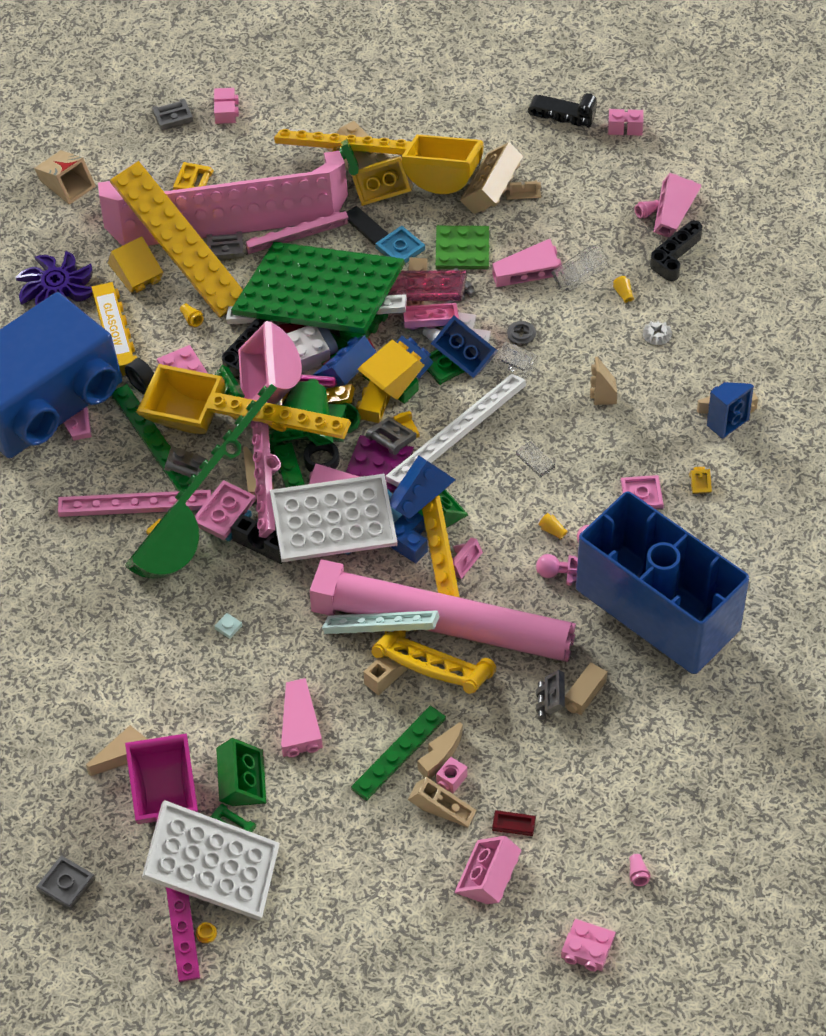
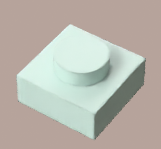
(228, 625)

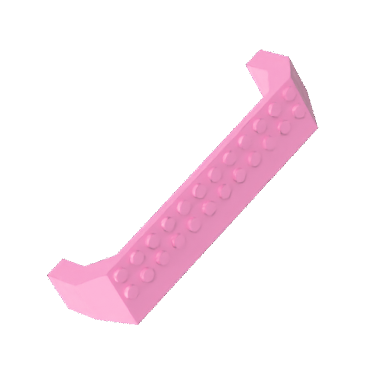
(239, 205)

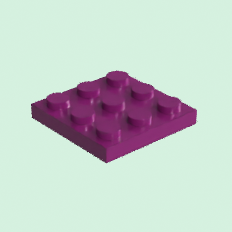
(374, 459)

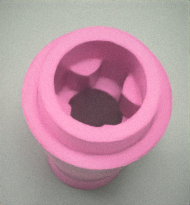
(646, 208)
(638, 871)

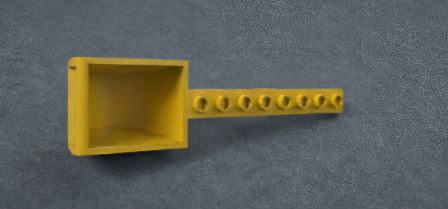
(429, 161)
(191, 398)

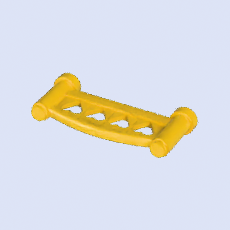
(472, 676)

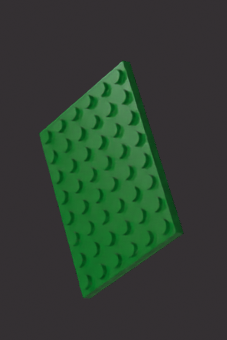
(318, 287)

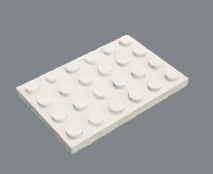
(333, 517)
(211, 860)

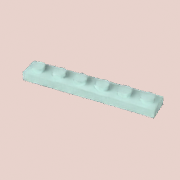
(381, 622)

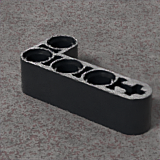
(564, 110)
(665, 256)
(231, 357)

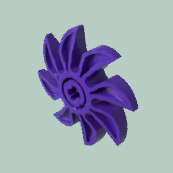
(55, 279)

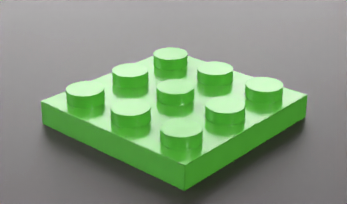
(462, 247)

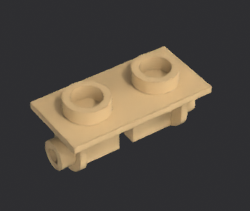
(518, 191)

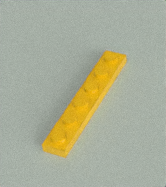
(440, 548)

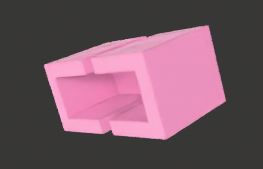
(225, 105)
(633, 118)

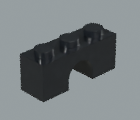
(247, 534)

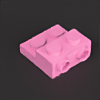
(587, 945)

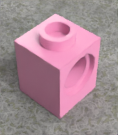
(451, 768)

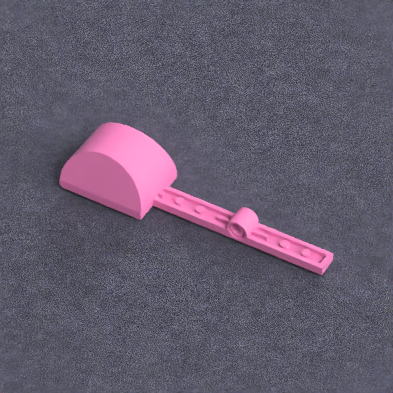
(267, 359)

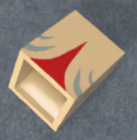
(66, 176)

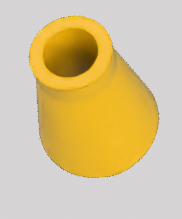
(623, 288)
(193, 316)
(552, 526)

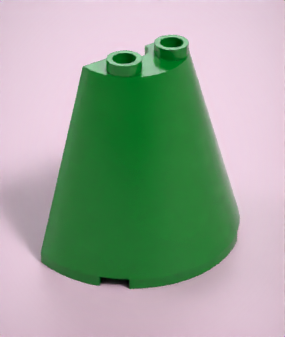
(305, 396)

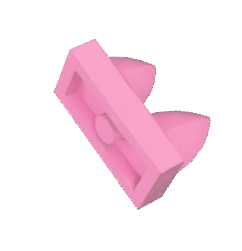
(466, 556)

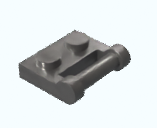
(172, 114)
(226, 246)
(394, 431)
(183, 462)

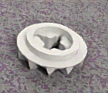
(659, 338)

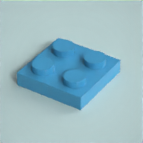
(400, 244)

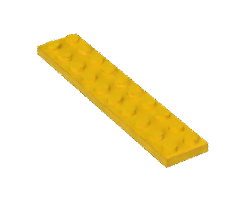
(177, 238)

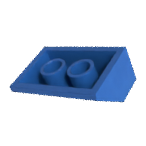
(464, 347)
(729, 407)

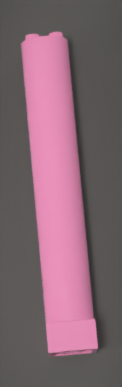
(459, 617)

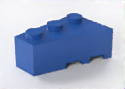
(347, 361)
(419, 487)

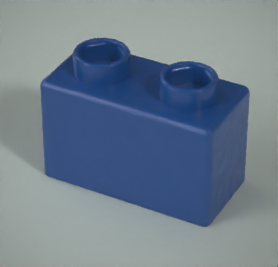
(50, 370)
(661, 582)

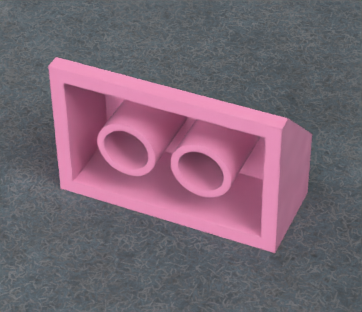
(489, 870)

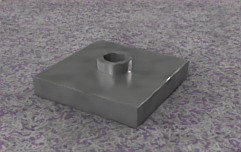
(65, 882)

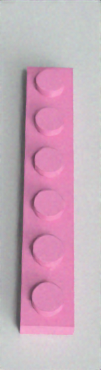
(302, 230)

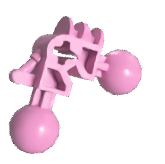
(550, 566)

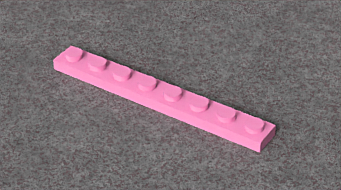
(126, 503)

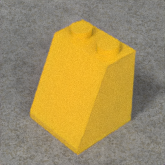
(135, 265)
(392, 368)

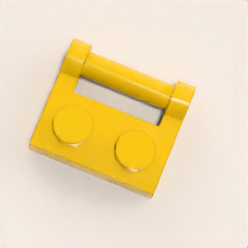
(189, 173)

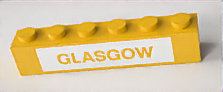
(114, 322)

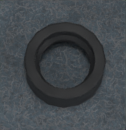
(139, 374)
(312, 448)

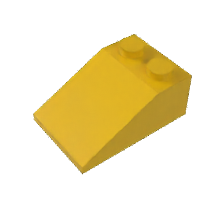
(382, 180)

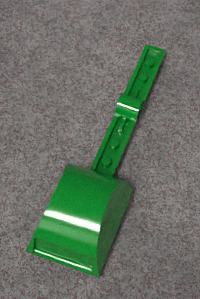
(177, 533)

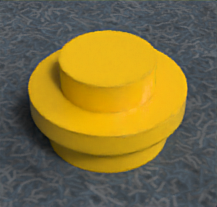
(206, 932)

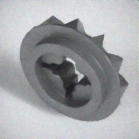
(514, 330)

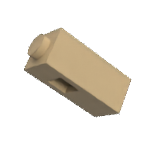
(585, 689)

